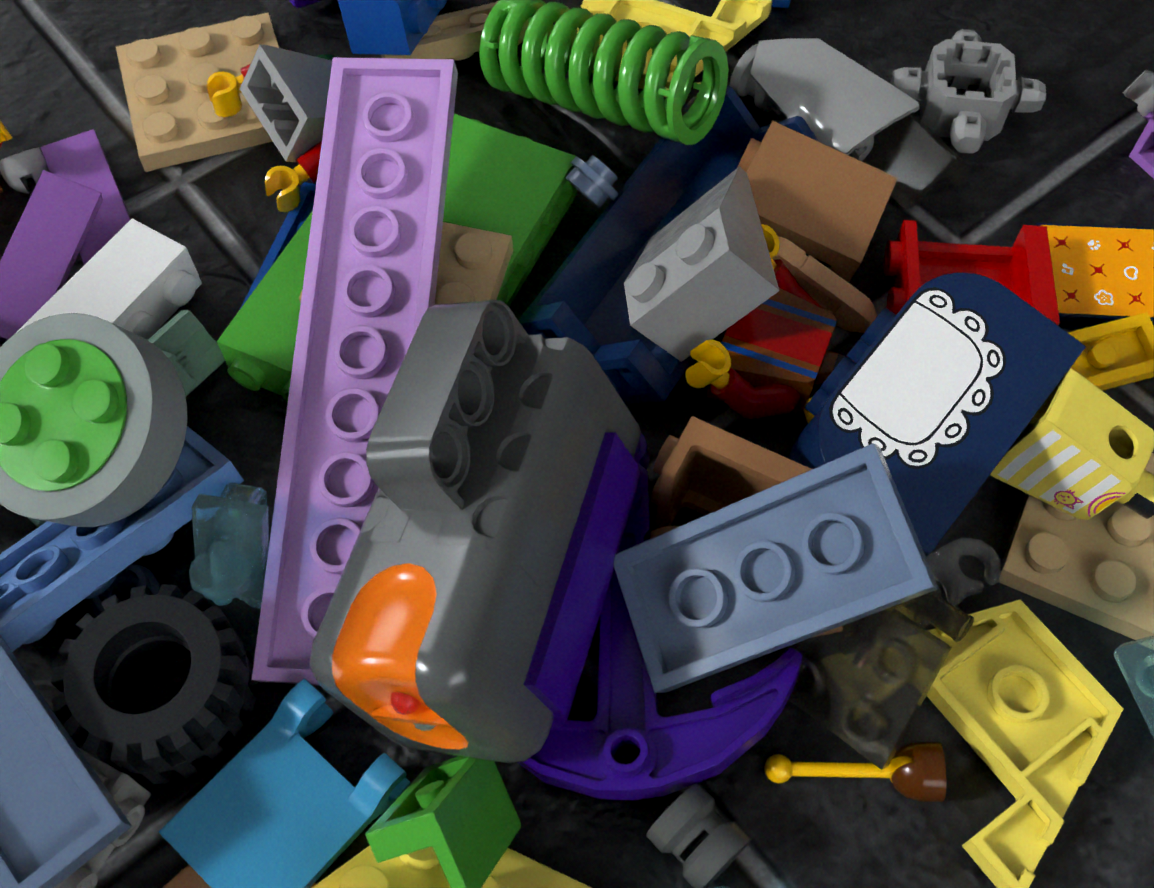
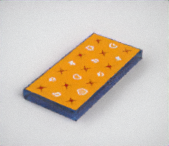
(1101, 272)

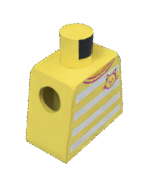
(1082, 453)

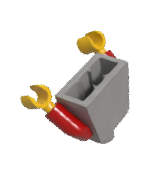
(291, 102)

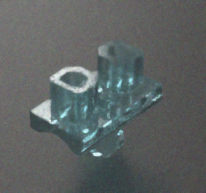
(230, 545)

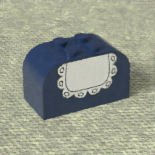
(940, 393)

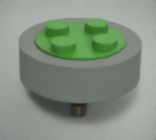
(86, 421)

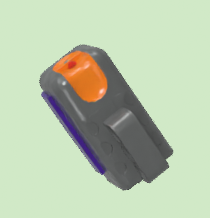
(485, 541)

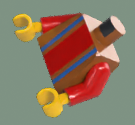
(771, 353)

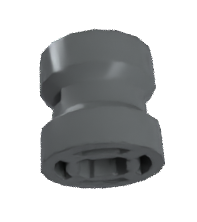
(698, 836)

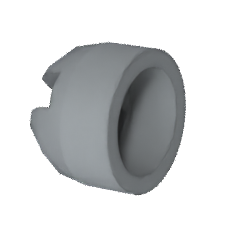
(21, 166)

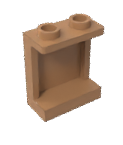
(816, 196)
(713, 470)

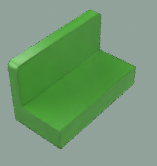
(456, 810)

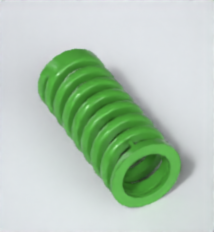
(562, 48)

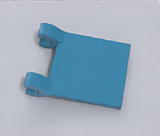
(279, 806)

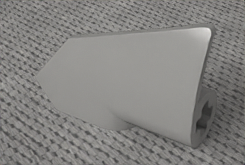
(829, 91)

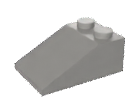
(702, 270)

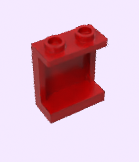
(1020, 268)

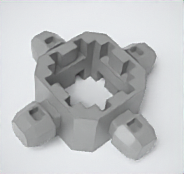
(971, 116)

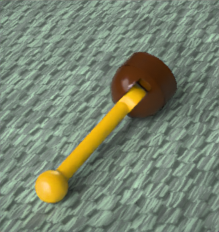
(915, 770)

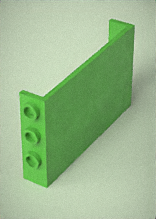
(492, 185)

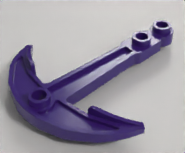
(673, 748)

